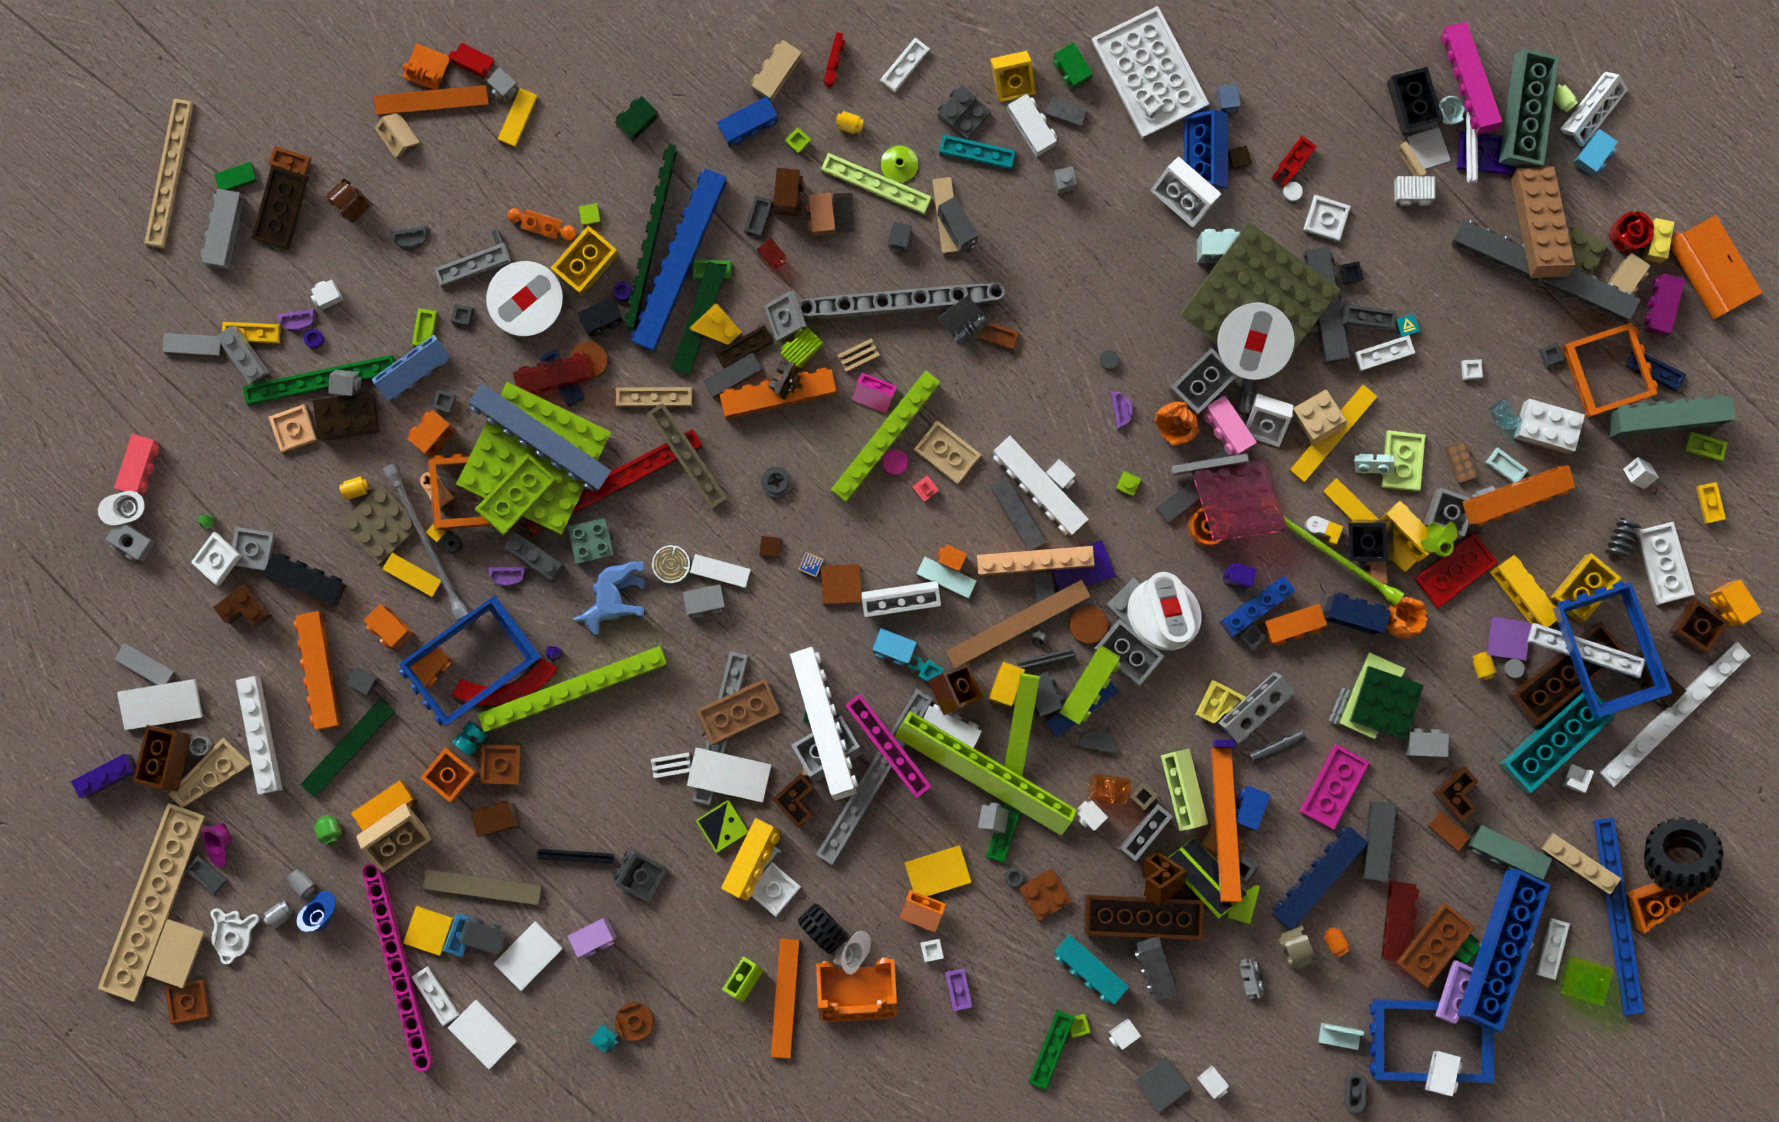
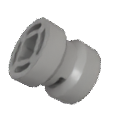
(198, 744)

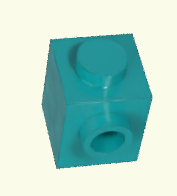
(604, 1038)

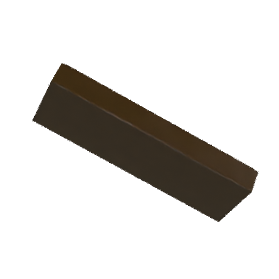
(744, 346)

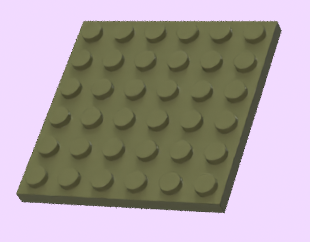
(1264, 272)

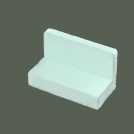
(1340, 1036)

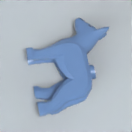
(609, 599)

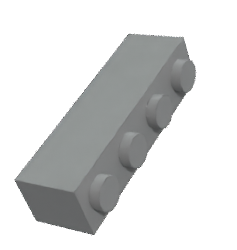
(222, 229)

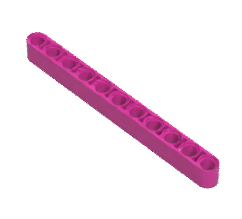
(404, 974)

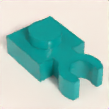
(927, 670)

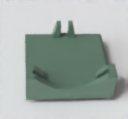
(590, 541)

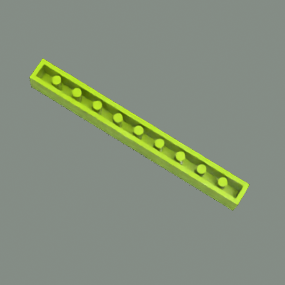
(573, 689)
(985, 773)

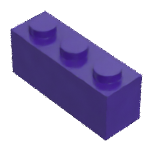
(104, 776)

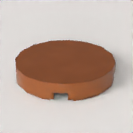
(596, 352)
(1088, 624)
(634, 1021)

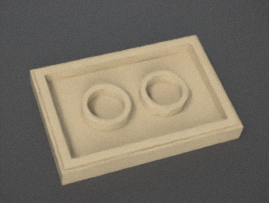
(947, 452)
(175, 953)

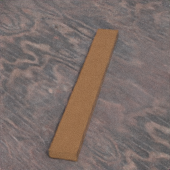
(1018, 623)

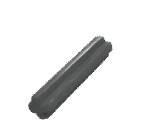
(1046, 659)

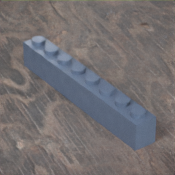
(539, 437)

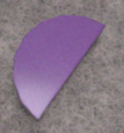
(297, 320)
(1122, 409)
(507, 575)

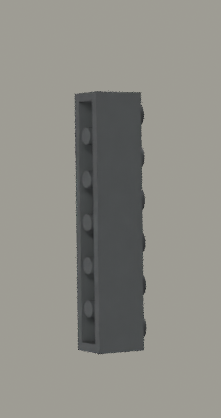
(1331, 330)

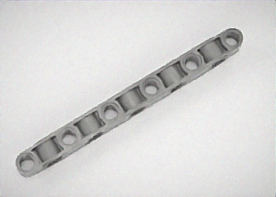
(899, 301)

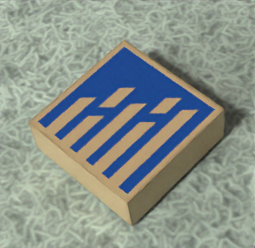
(811, 564)

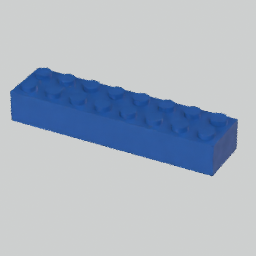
(1504, 950)

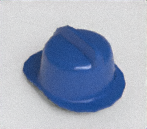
(317, 912)

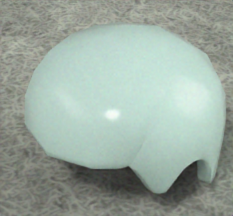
(1451, 110)

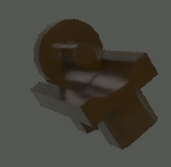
(788, 381)

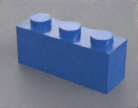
(748, 122)

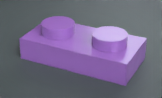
(958, 989)

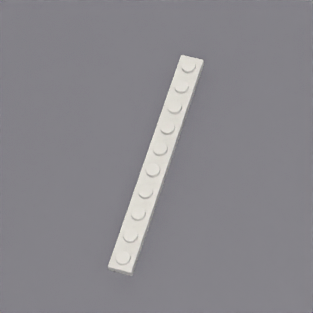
(1673, 716)

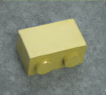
(1658, 248)

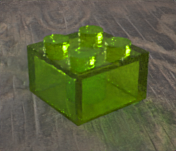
(1586, 980)

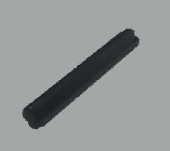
(575, 856)

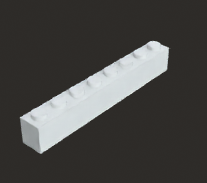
(823, 723)

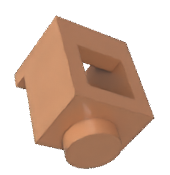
(1377, 570)

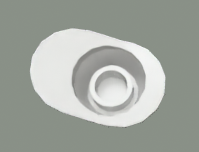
(121, 508)
(853, 952)

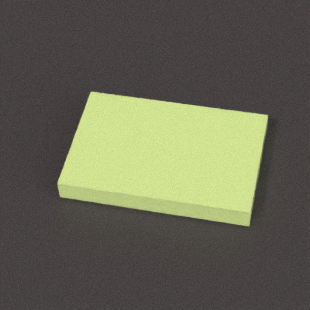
(1408, 463)

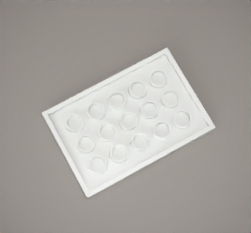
(1144, 58)

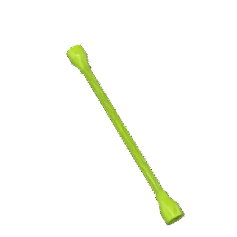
(1392, 594)

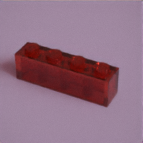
(555, 374)
(1399, 919)

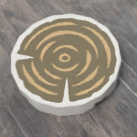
(671, 564)

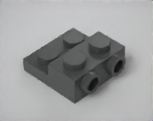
(963, 112)
(639, 874)

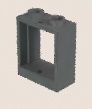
(957, 225)

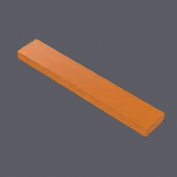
(431, 99)
(785, 998)

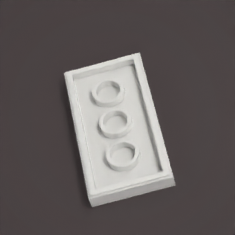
(1665, 563)
(160, 704)
(729, 774)

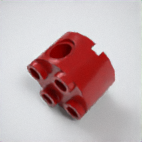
(1631, 232)

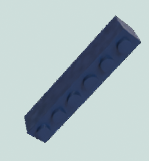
(1319, 878)

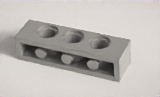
(1246, 708)

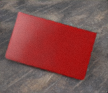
(471, 60)

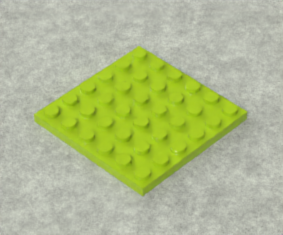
(498, 454)

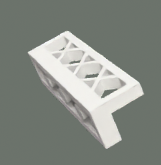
(1592, 105)

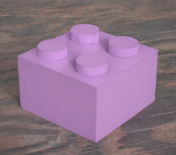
(591, 937)

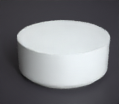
(1292, 191)

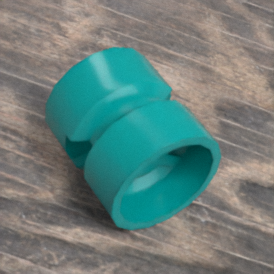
(466, 744)

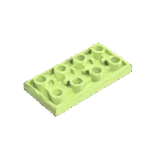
(1378, 663)

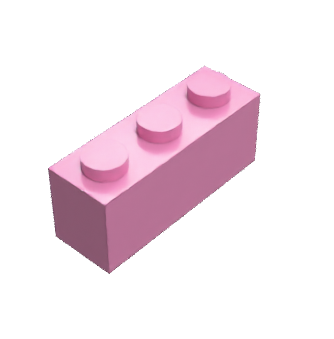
(1228, 427)

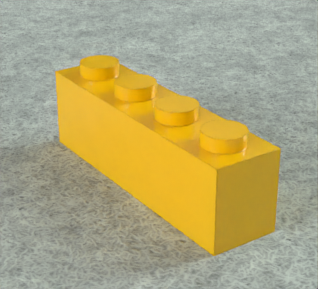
(1524, 592)
(751, 859)

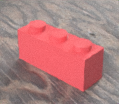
(137, 464)

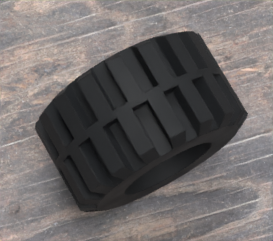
(822, 929)

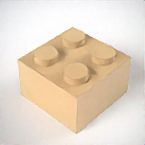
(1319, 417)

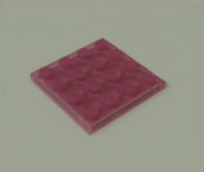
(1239, 500)

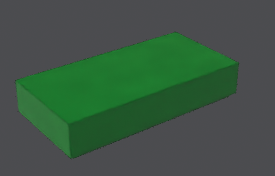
(235, 176)

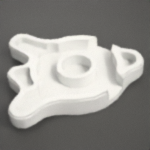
(231, 934)

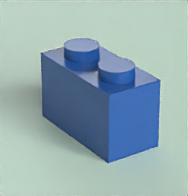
(1251, 807)

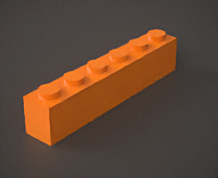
(762, 398)
(1518, 494)
(318, 670)

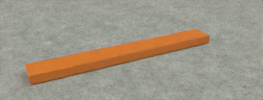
(1226, 825)

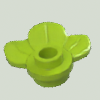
(1440, 535)

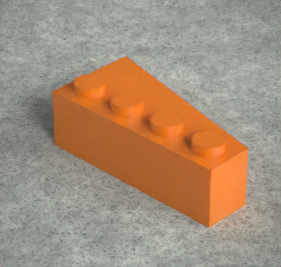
(1653, 904)

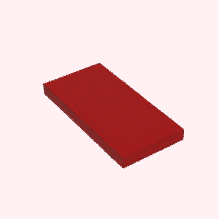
(1455, 572)

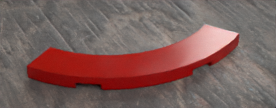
(522, 687)

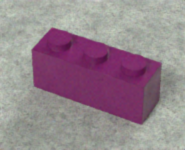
(1663, 305)

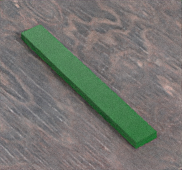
(311, 381)

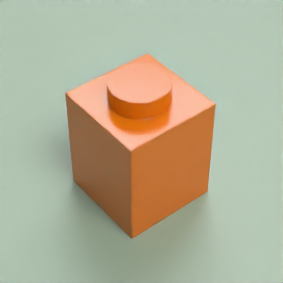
(951, 557)

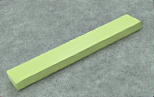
(876, 184)

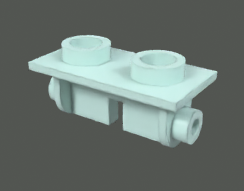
(1365, 464)

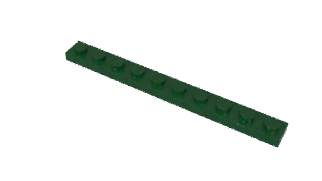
(652, 229)

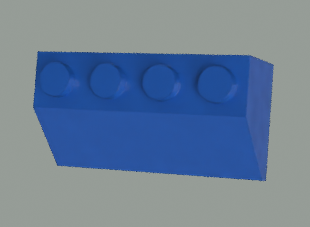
(1208, 146)

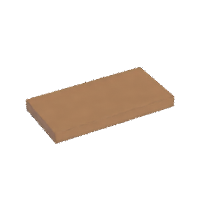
(738, 711)

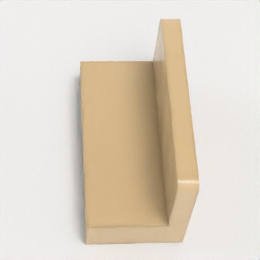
(396, 134)

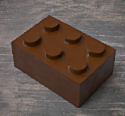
(162, 758)

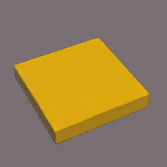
(428, 930)

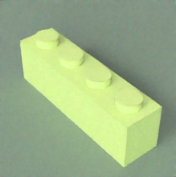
(1184, 789)

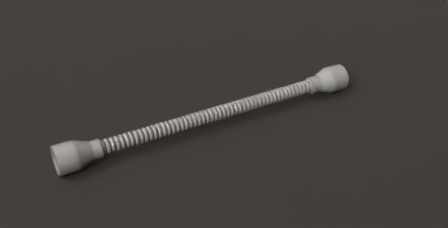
(394, 476)

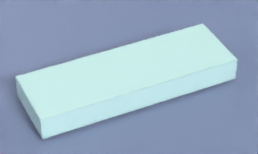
(946, 577)

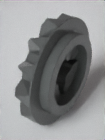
(767, 478)

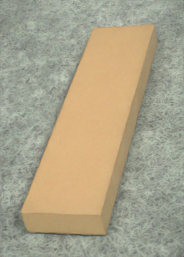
(942, 192)
(654, 396)

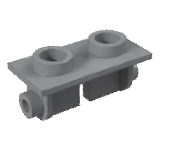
(1255, 984)

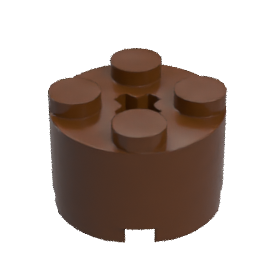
(348, 200)

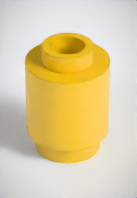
(849, 122)
(354, 488)
(1484, 665)

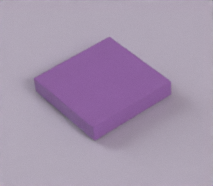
(1508, 638)

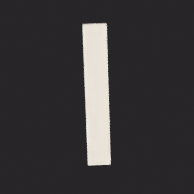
(1589, 651)

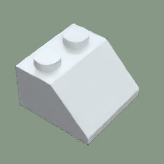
(1269, 419)

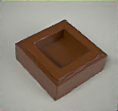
(770, 546)

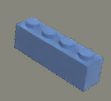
(411, 368)

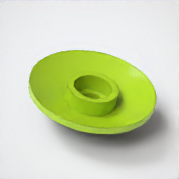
(903, 172)

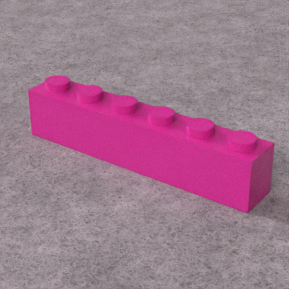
(1471, 78)
(888, 746)

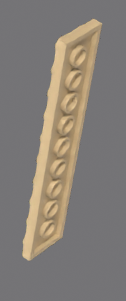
(151, 902)

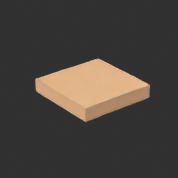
(293, 428)

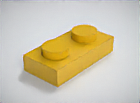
(1710, 502)

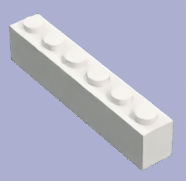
(1040, 486)
(259, 735)

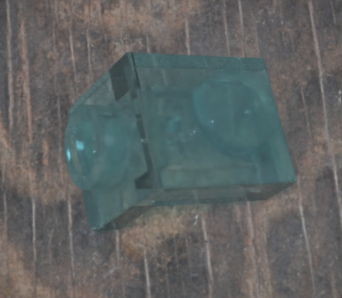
(1504, 415)

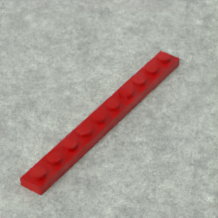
(626, 475)

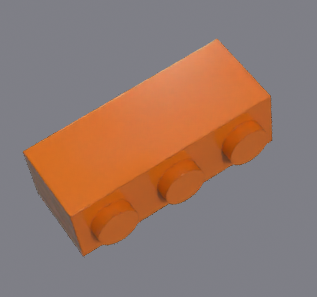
(1295, 625)

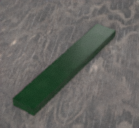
(704, 301)
(347, 747)

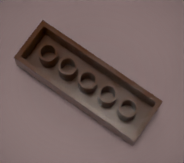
(1558, 679)
(1143, 918)

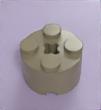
(1298, 947)

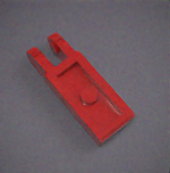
(834, 60)
(1295, 159)

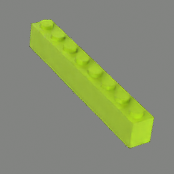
(885, 437)

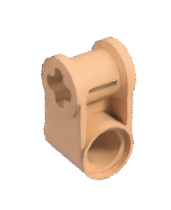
(444, 493)

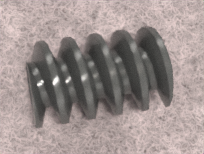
(1621, 538)

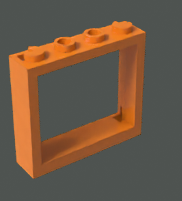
(1580, 380)
(446, 524)

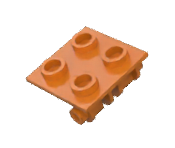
(425, 67)

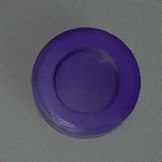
(622, 291)
(314, 338)

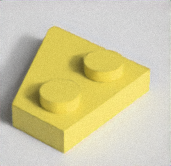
(1217, 702)

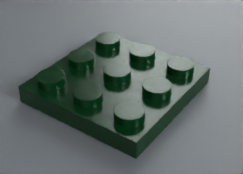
(1386, 703)

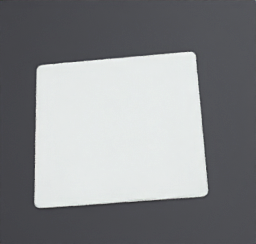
(1429, 147)

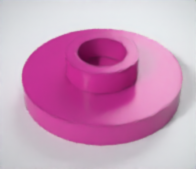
(894, 462)

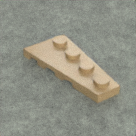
(214, 769)

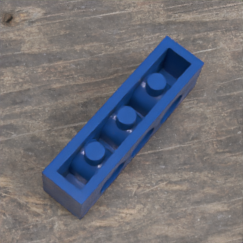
(1257, 606)

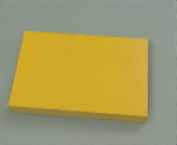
(938, 871)

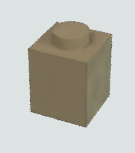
(1143, 796)

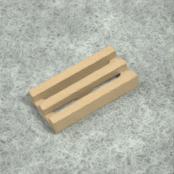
(1411, 160)
(873, 348)

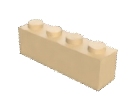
(1581, 863)

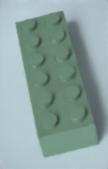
(1529, 109)
(1671, 416)

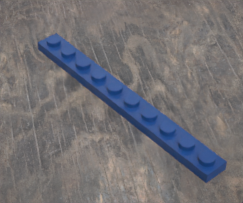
(1619, 919)

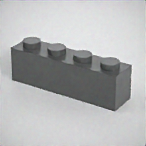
(1379, 836)

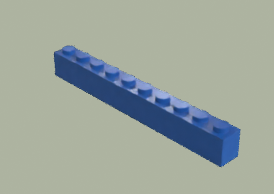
(679, 261)

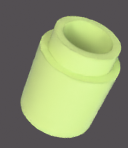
(1564, 98)

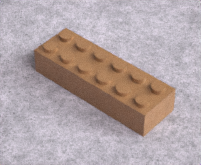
(1542, 222)

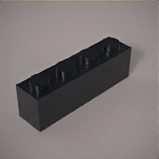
(304, 579)

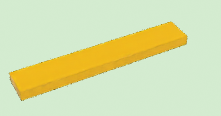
(1316, 454)
(1356, 510)

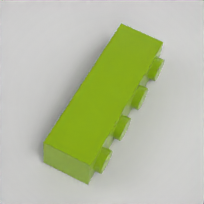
(1089, 685)

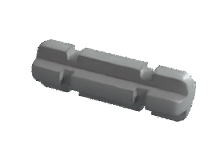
(1340, 706)

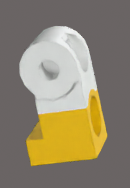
(1325, 528)

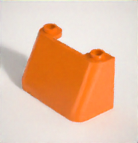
(856, 996)

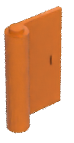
(1714, 267)

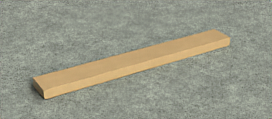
(169, 173)

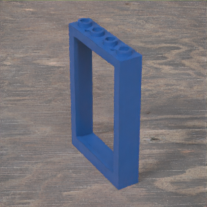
(512, 630)
(1661, 684)
(1376, 1048)

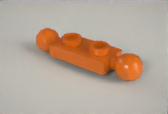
(541, 224)

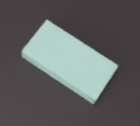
(1506, 466)

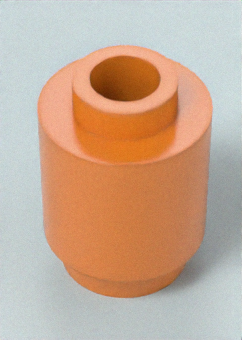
(1336, 941)

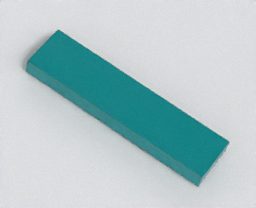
(977, 152)

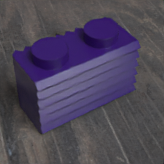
(1239, 575)

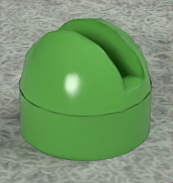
(206, 521)

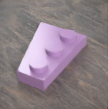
(1454, 992)

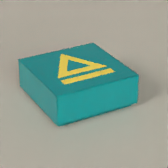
(1407, 325)

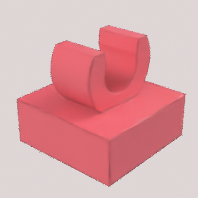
(925, 488)

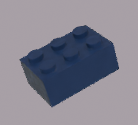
(1356, 614)

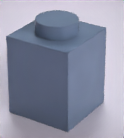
(1228, 99)

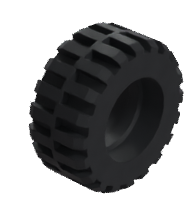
(1683, 876)

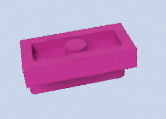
(874, 393)

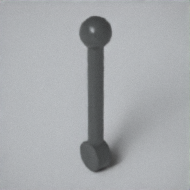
(1560, 863)

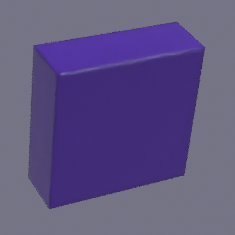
(1223, 743)

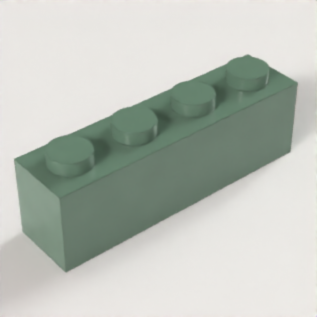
(1508, 852)

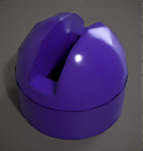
(553, 653)

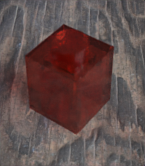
(771, 254)

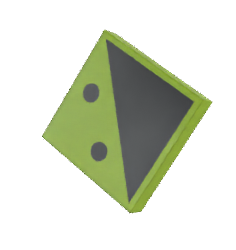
(722, 826)

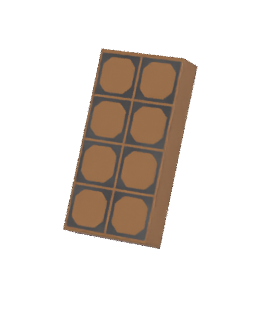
(1461, 462)

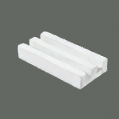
(655, 768)

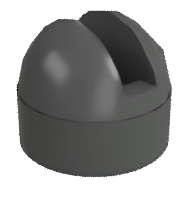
(1039, 638)

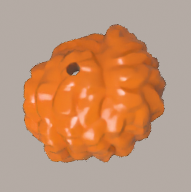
(1176, 423)
(1407, 618)

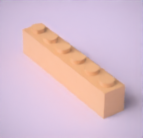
(1035, 561)

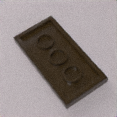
(280, 207)

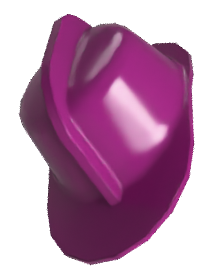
(216, 842)

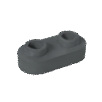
(1357, 1091)

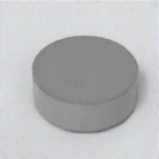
(1514, 668)

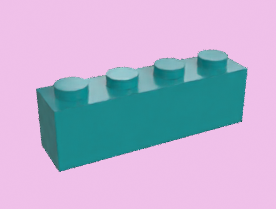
(1091, 969)

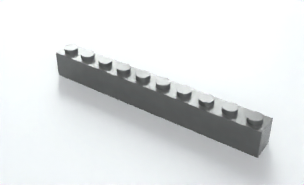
(1577, 286)

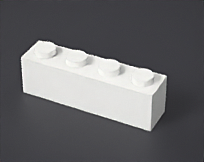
(901, 599)

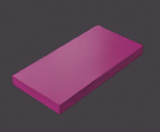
(1334, 787)

